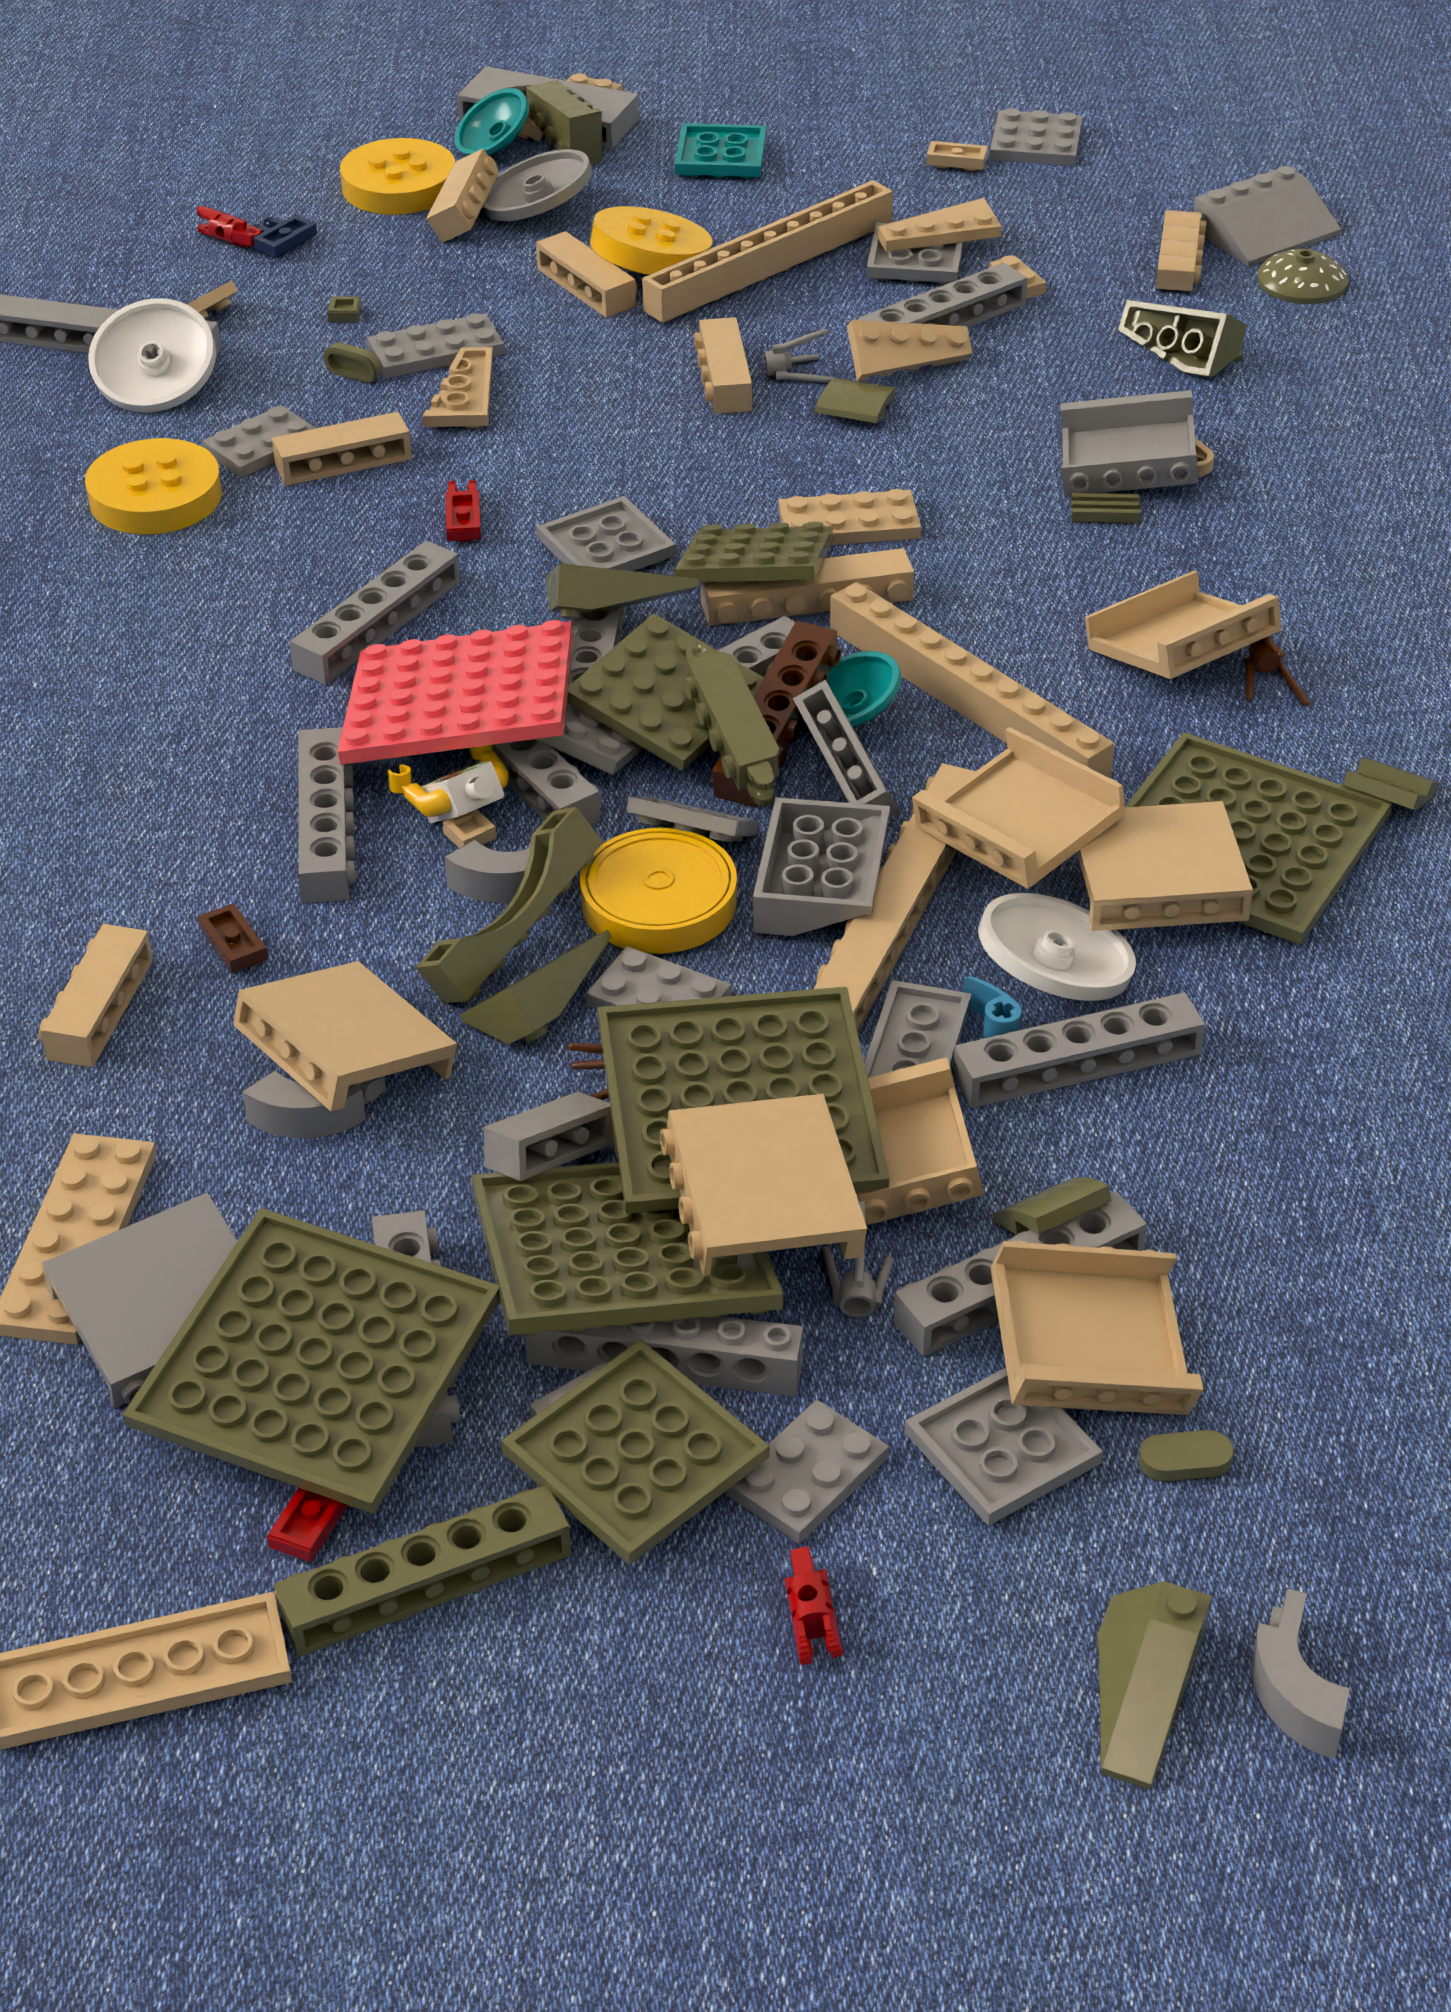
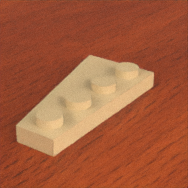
(945, 226)
(898, 346)
(465, 393)

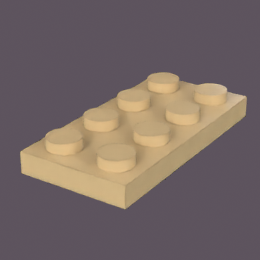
(857, 516)

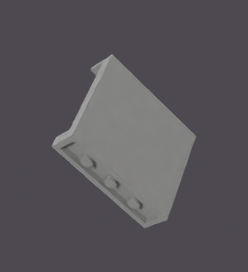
(1128, 443)
(139, 1287)

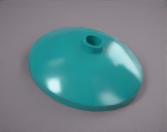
(492, 122)
(865, 684)

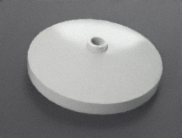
(152, 355)
(1053, 947)

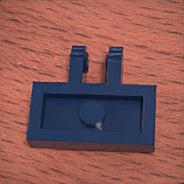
(284, 235)

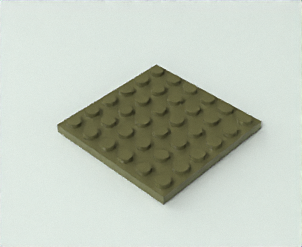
(1290, 826)
(729, 1054)
(580, 1262)
(314, 1359)

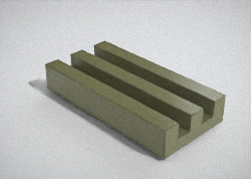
(1105, 508)

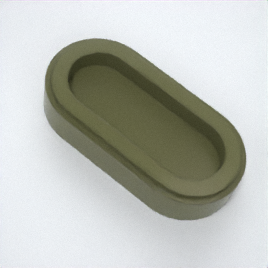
(352, 362)
(1185, 1455)

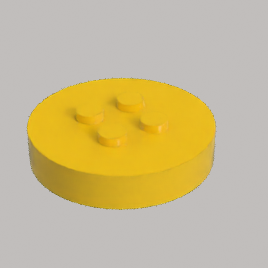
(395, 175)
(646, 238)
(153, 486)
(659, 890)

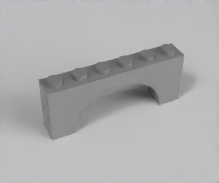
(617, 107)

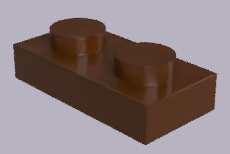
(232, 938)

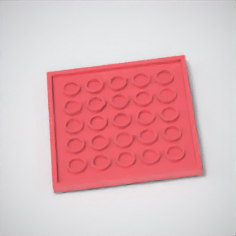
(458, 692)

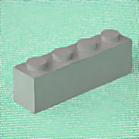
(842, 747)

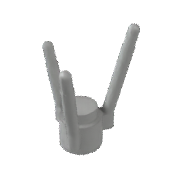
(779, 362)
(857, 1292)

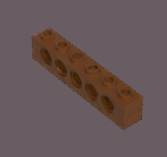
(799, 665)

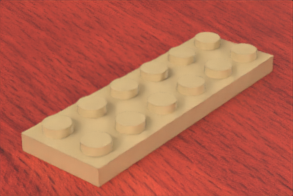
(86, 1200)
(141, 1669)

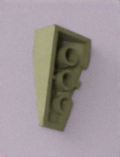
(1185, 337)
(590, 590)
(537, 997)
(1144, 1670)

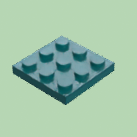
(720, 150)

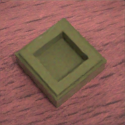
(344, 309)

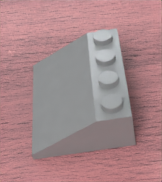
(1265, 216)
(818, 865)

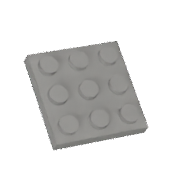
(1036, 137)
(927, 263)
(607, 537)
(1001, 1451)

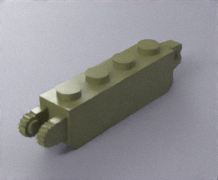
(733, 721)

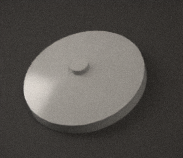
(537, 185)

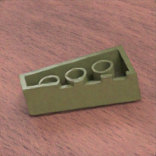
(566, 119)

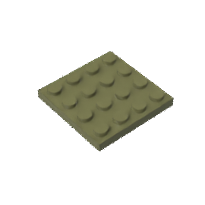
(756, 553)
(643, 693)
(635, 1451)

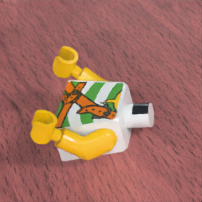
(457, 791)

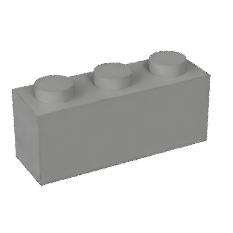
(548, 1136)

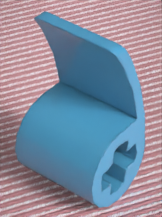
(1000, 1011)

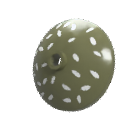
(1303, 277)

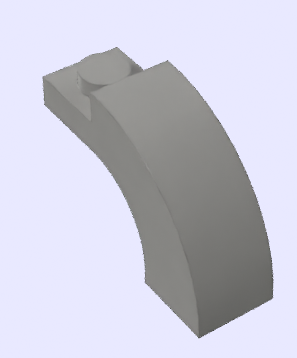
(486, 872)
(291, 1111)
(1289, 1691)

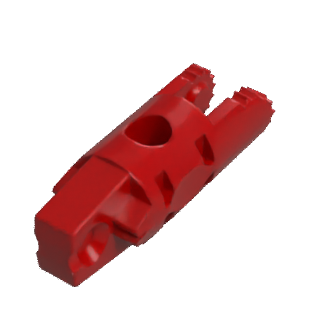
(226, 227)
(811, 1606)

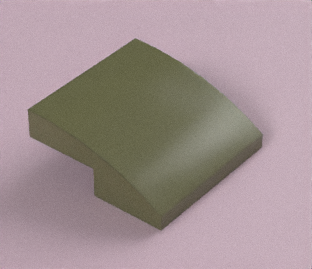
(855, 400)
(1391, 784)
(1054, 1205)

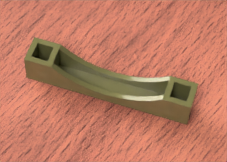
(556, 854)

